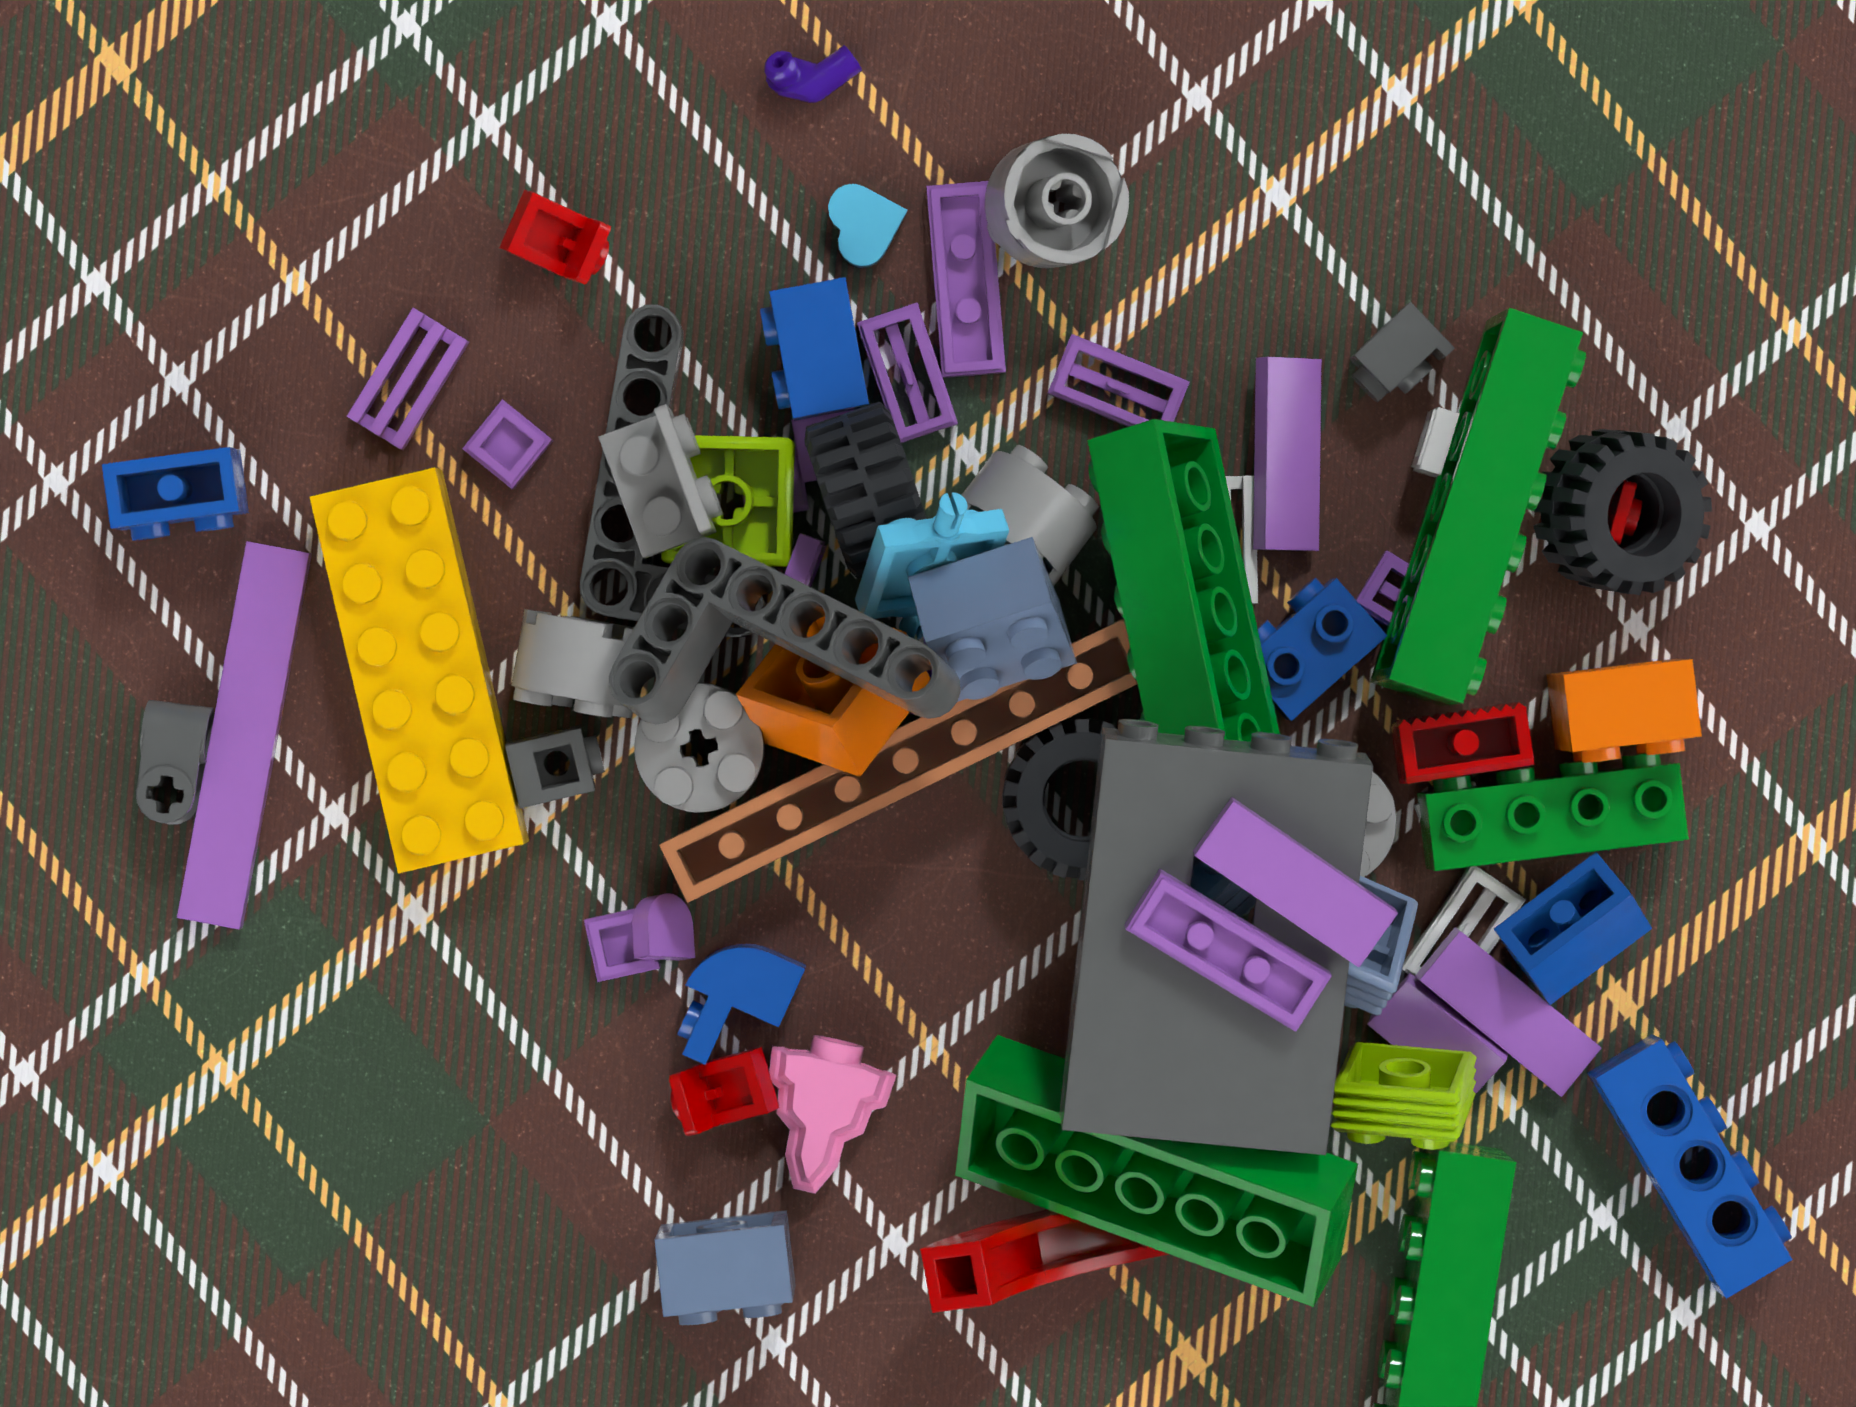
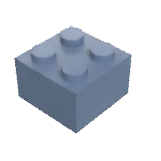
(994, 618)
(725, 1267)

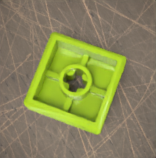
(763, 474)
(1403, 1094)

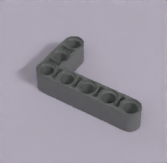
(601, 551)
(782, 621)

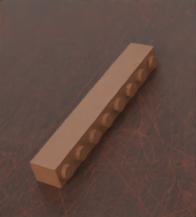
(908, 762)

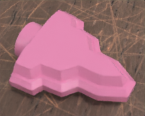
(824, 1102)

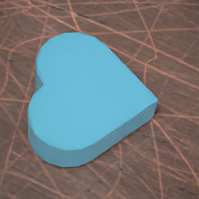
(865, 223)

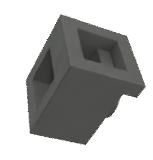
(1398, 354)
(536, 783)

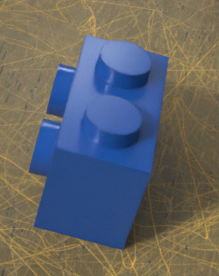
(816, 349)
(175, 489)
(1315, 644)
(1573, 928)

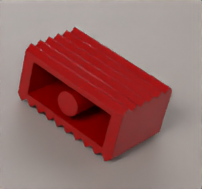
(1462, 743)

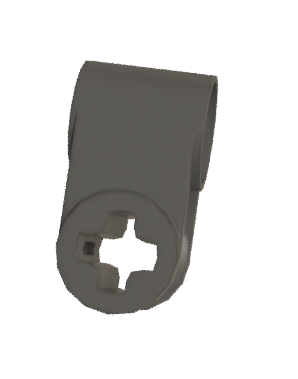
(174, 747)

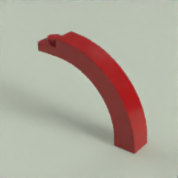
(1017, 1256)

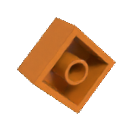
(1624, 706)
(819, 712)

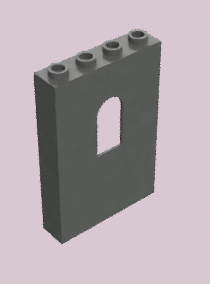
(1151, 1038)

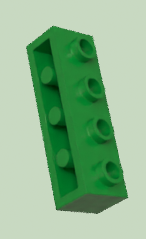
(1552, 814)

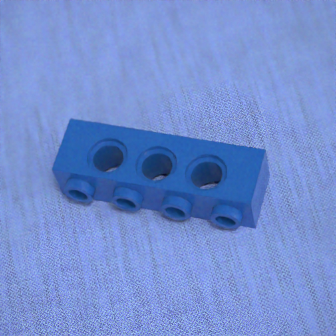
(1729, 1258)

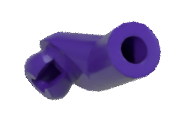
(808, 80)

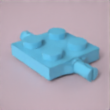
(916, 546)

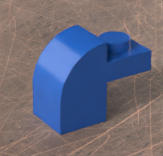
(741, 978)

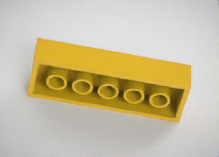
(419, 669)

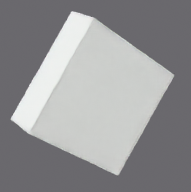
(1435, 441)

